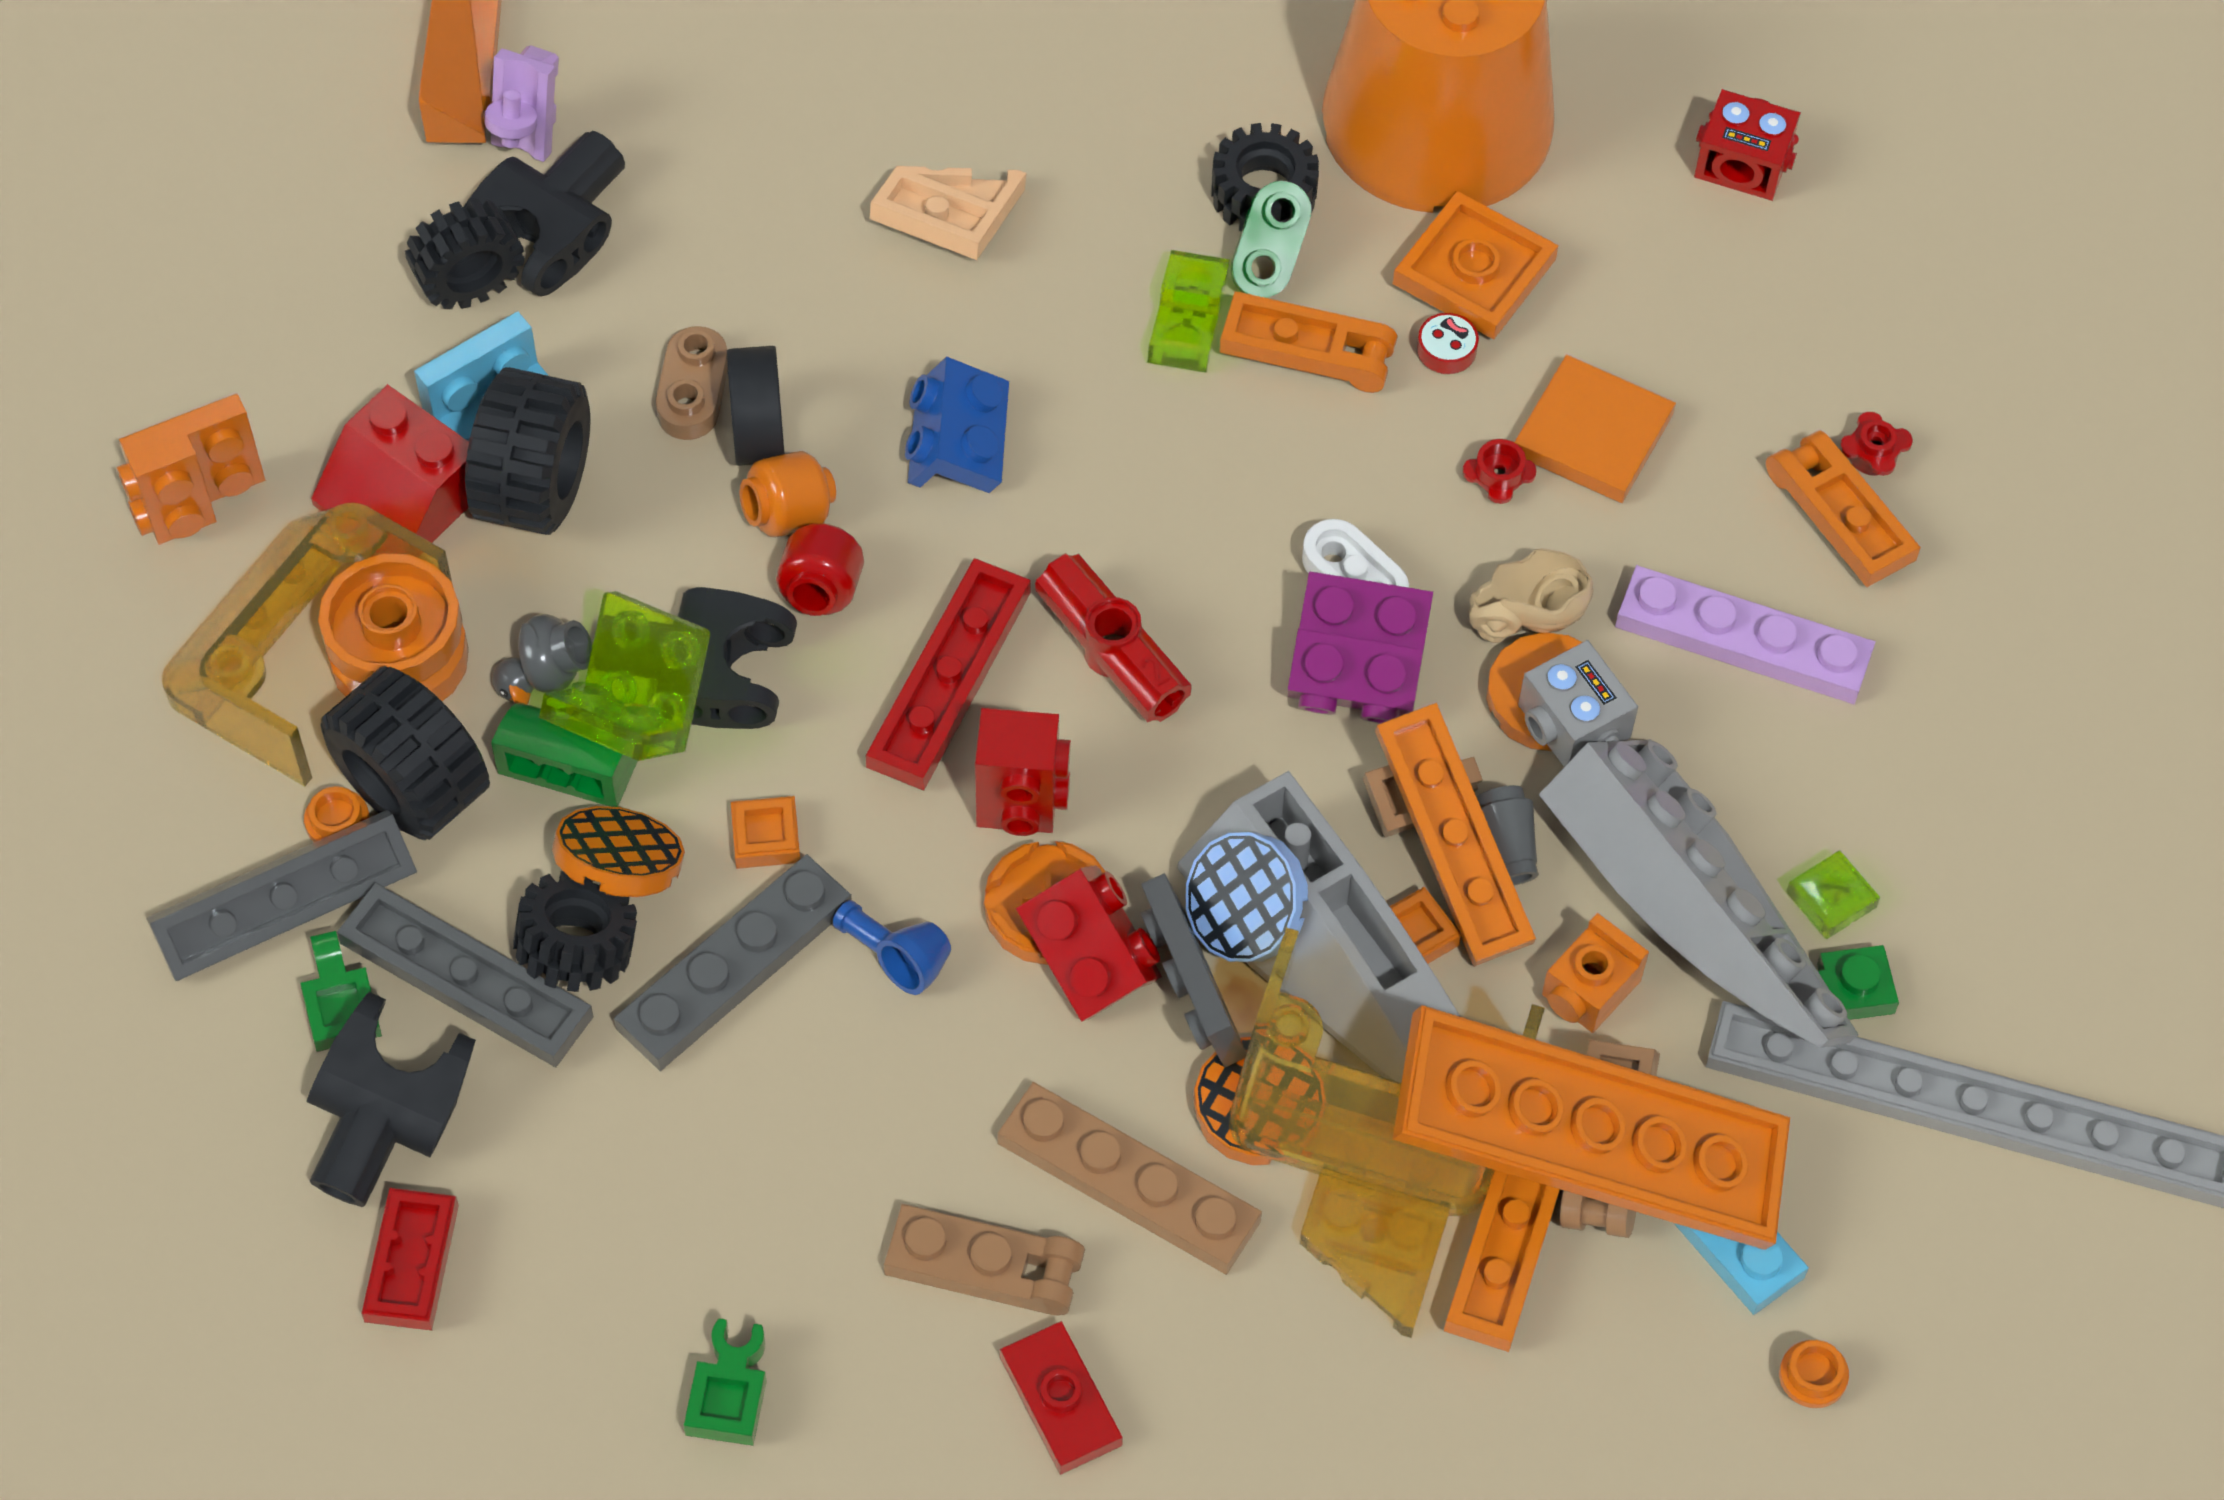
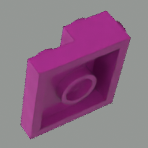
(1359, 647)

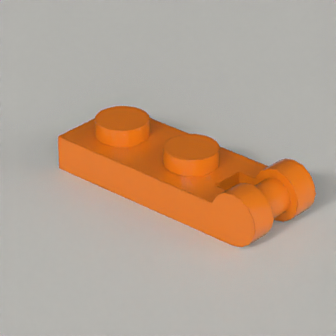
(1308, 340)
(1844, 508)

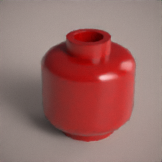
(820, 569)

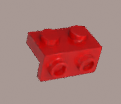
(1090, 940)

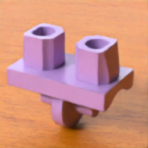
(523, 101)

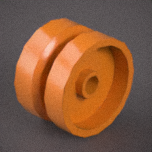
(394, 616)

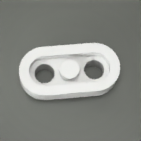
(1359, 554)

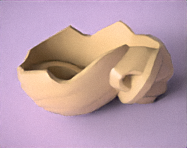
(1534, 594)

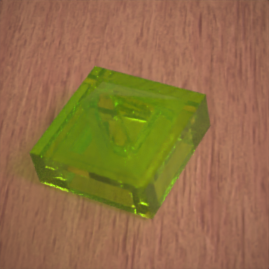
(1833, 894)

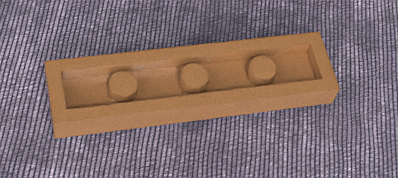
(1129, 1178)

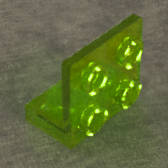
(637, 681)

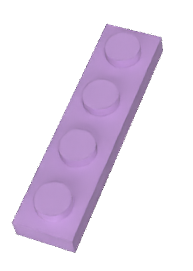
(1745, 634)

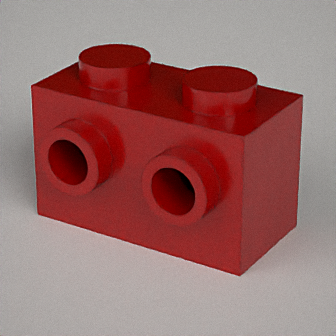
(1020, 771)

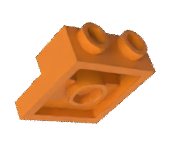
(186, 465)

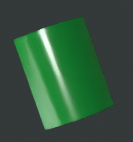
(558, 758)

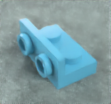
(458, 379)

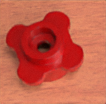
(1500, 455)
(1874, 458)

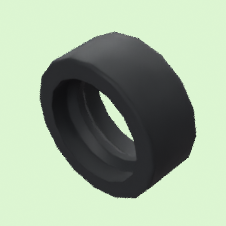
(755, 403)

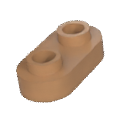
(695, 378)

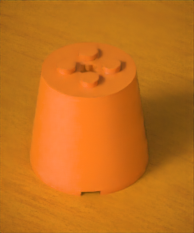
(1441, 99)

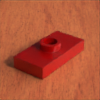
(410, 1259)
(1061, 1397)

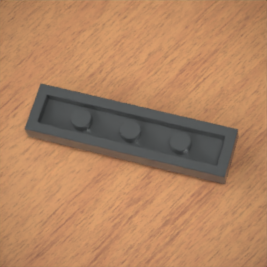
(281, 895)
(732, 963)
(465, 975)

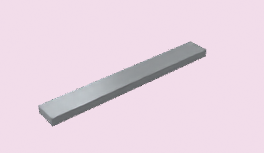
(1975, 1105)

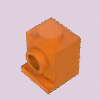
(1615, 967)

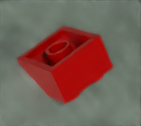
(398, 465)

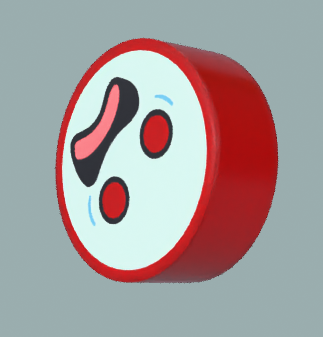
(1447, 343)

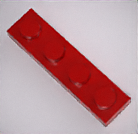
(948, 674)

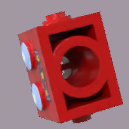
(1747, 144)

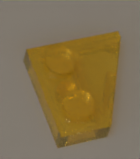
(1376, 1245)

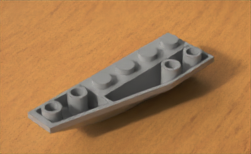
(1691, 882)
(1352, 948)

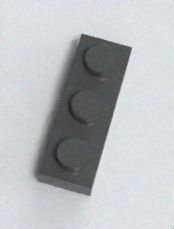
(1190, 972)

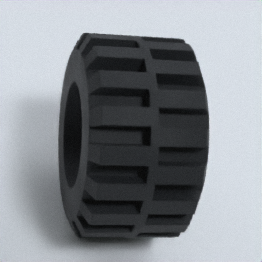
(527, 450)
(405, 752)

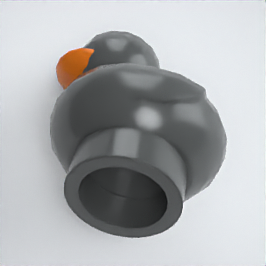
(548, 660)

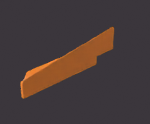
(459, 69)

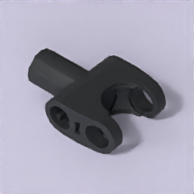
(556, 208)
(736, 627)
(379, 1104)

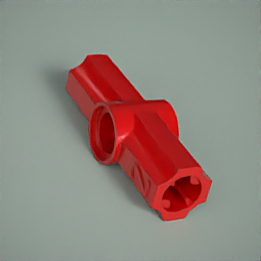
(1132, 662)

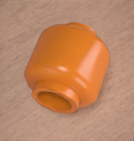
(787, 493)

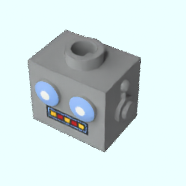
(1576, 702)

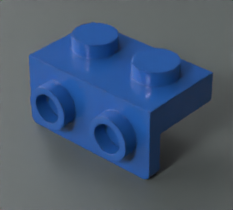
(958, 426)

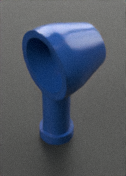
(907, 956)

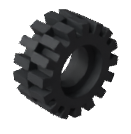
(1261, 152)
(464, 254)
(567, 955)

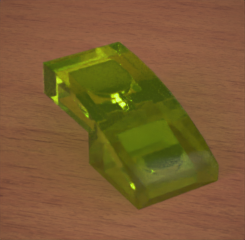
(1188, 311)

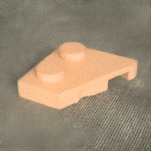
(947, 206)

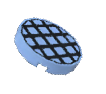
(1245, 896)

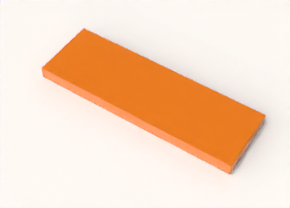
(1592, 1128)

